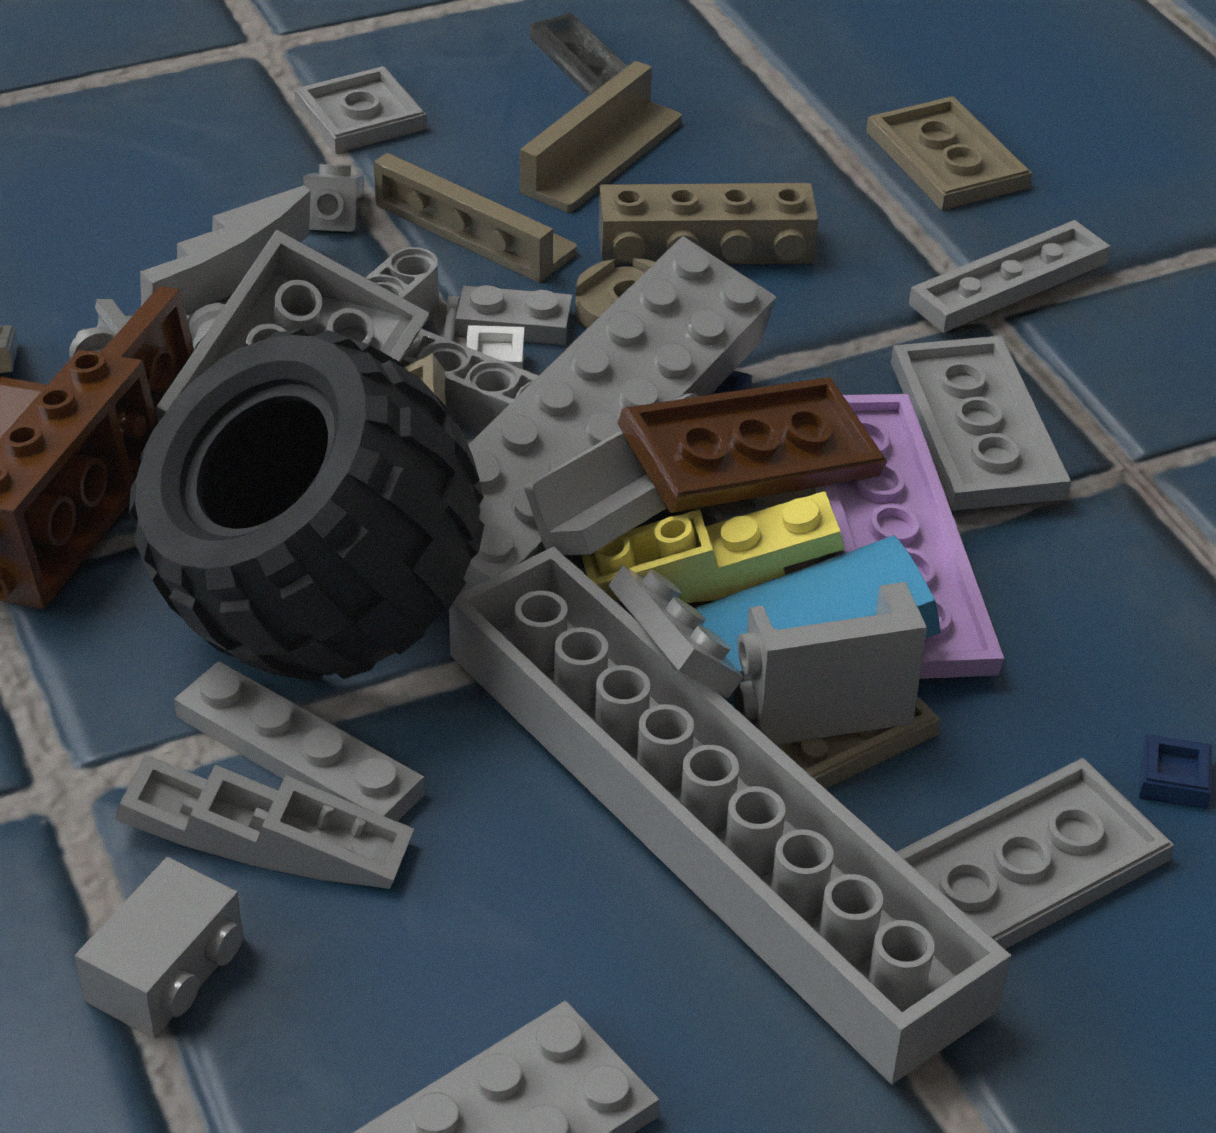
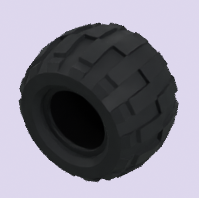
(308, 506)

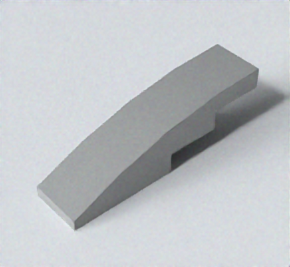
(218, 261)
(278, 830)

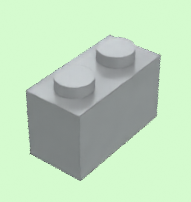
(160, 947)

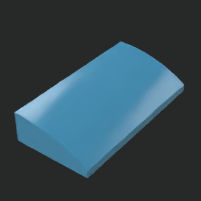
(823, 593)

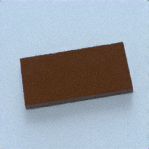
(750, 443)

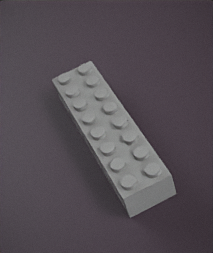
(661, 339)

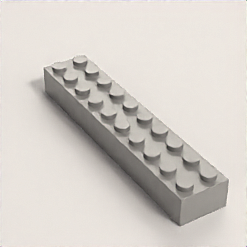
(731, 815)

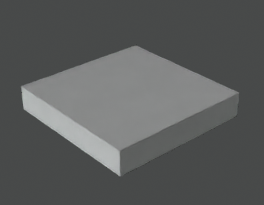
(360, 109)

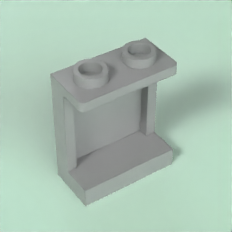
(833, 673)

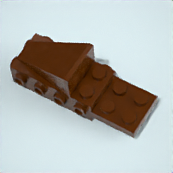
(78, 447)

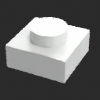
(498, 342)

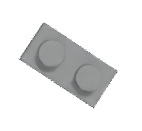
(540, 311)

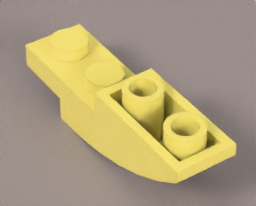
(724, 555)

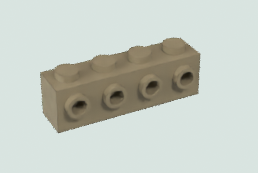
(727, 220)

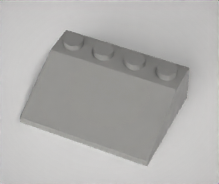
(306, 291)

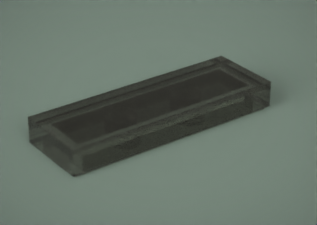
(576, 51)

